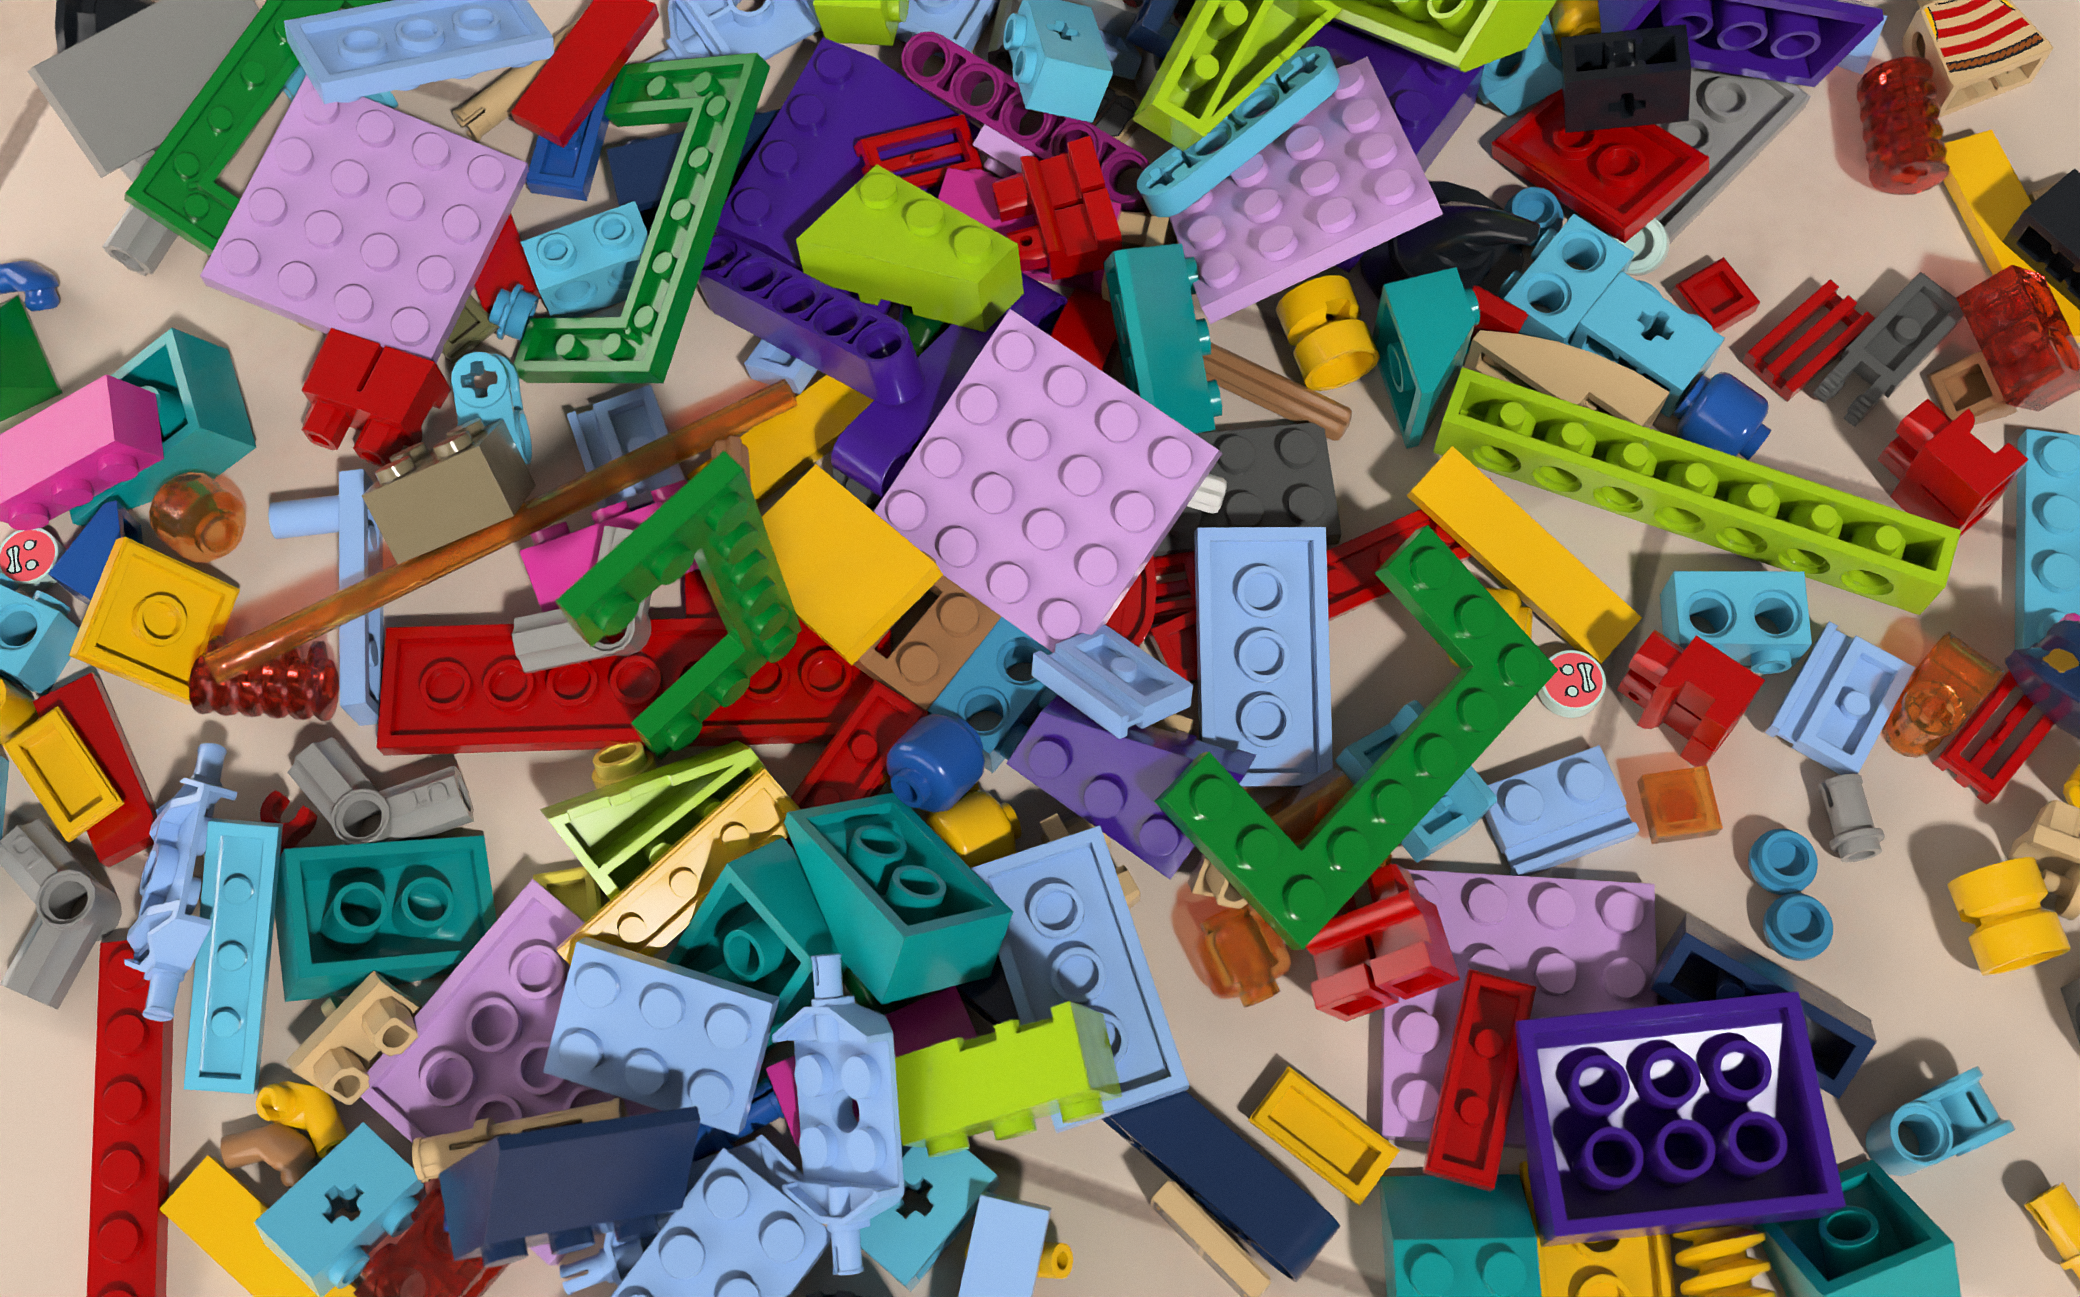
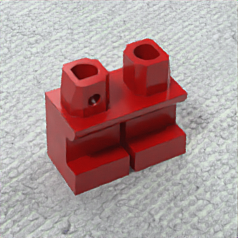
(1070, 212)
(372, 391)
(1946, 469)
(1691, 691)
(1381, 949)

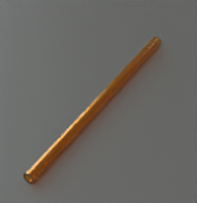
(531, 517)

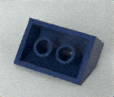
(569, 1185)

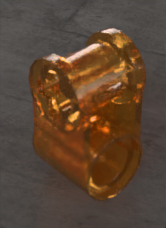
(1943, 693)

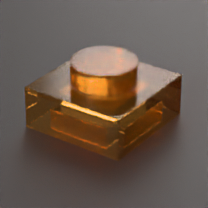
(1679, 805)

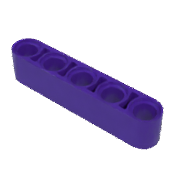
(811, 321)
(885, 436)

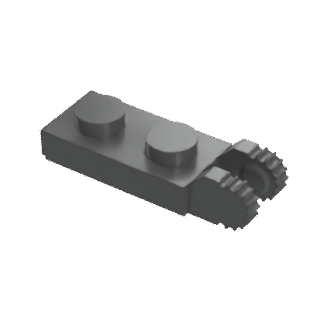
(1894, 344)

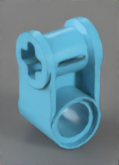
(495, 403)
(1946, 1121)

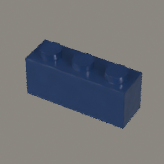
(1711, 966)

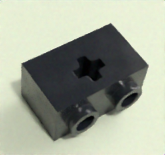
(1626, 78)
(2049, 236)

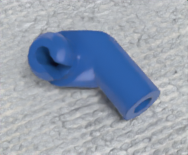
(33, 281)

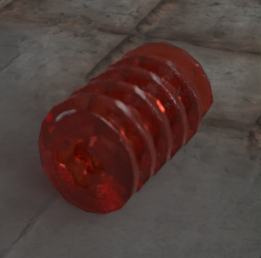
(1902, 126)
(275, 688)

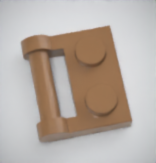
(934, 646)

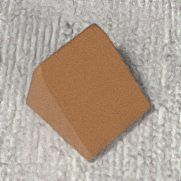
(1971, 386)

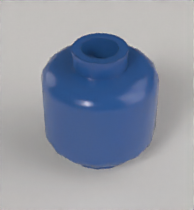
(1723, 415)
(935, 763)

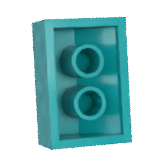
(1160, 335)

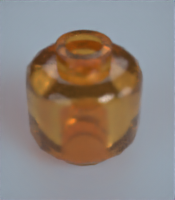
(197, 517)
(1241, 955)

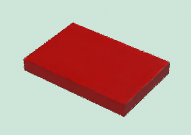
(1605, 175)

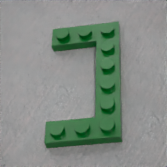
(719, 104)
(182, 174)
(724, 532)
(1309, 883)

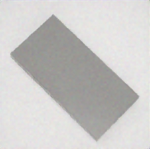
(140, 75)
(1732, 124)

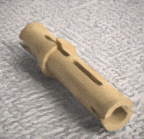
(501, 97)
(439, 1152)

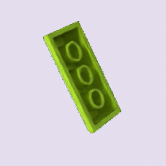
(1449, 31)

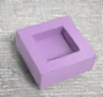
(1001, 153)

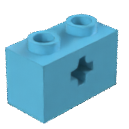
(1058, 58)
(1649, 336)
(354, 1176)
(914, 1244)

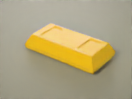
(63, 774)
(1324, 1136)

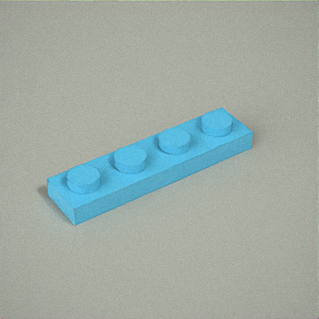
(2046, 534)
(234, 957)

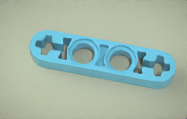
(1290, 94)

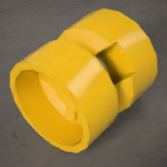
(1327, 333)
(2008, 916)

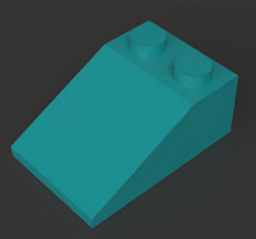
(198, 413)
(897, 897)
(381, 909)
(760, 930)

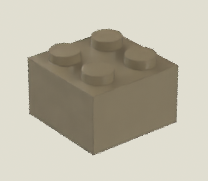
(449, 490)

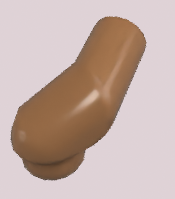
(275, 1144)

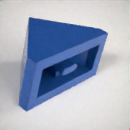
(86, 557)

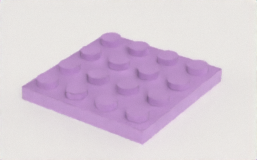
(1307, 199)
(366, 223)
(1045, 485)
(1573, 939)
(490, 1035)

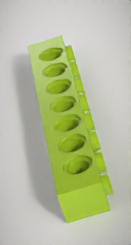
(1698, 492)

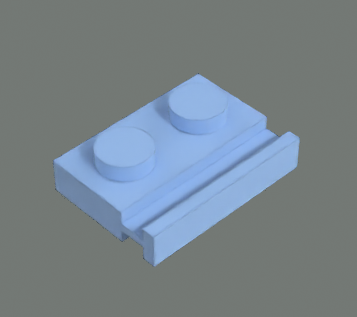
(618, 428)
(1112, 681)
(1840, 700)
(1559, 813)

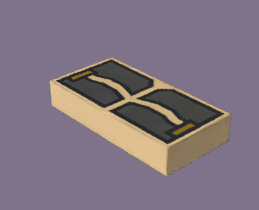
(1210, 1241)

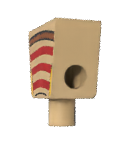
(1975, 49)

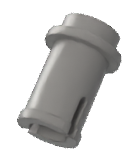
(1850, 818)

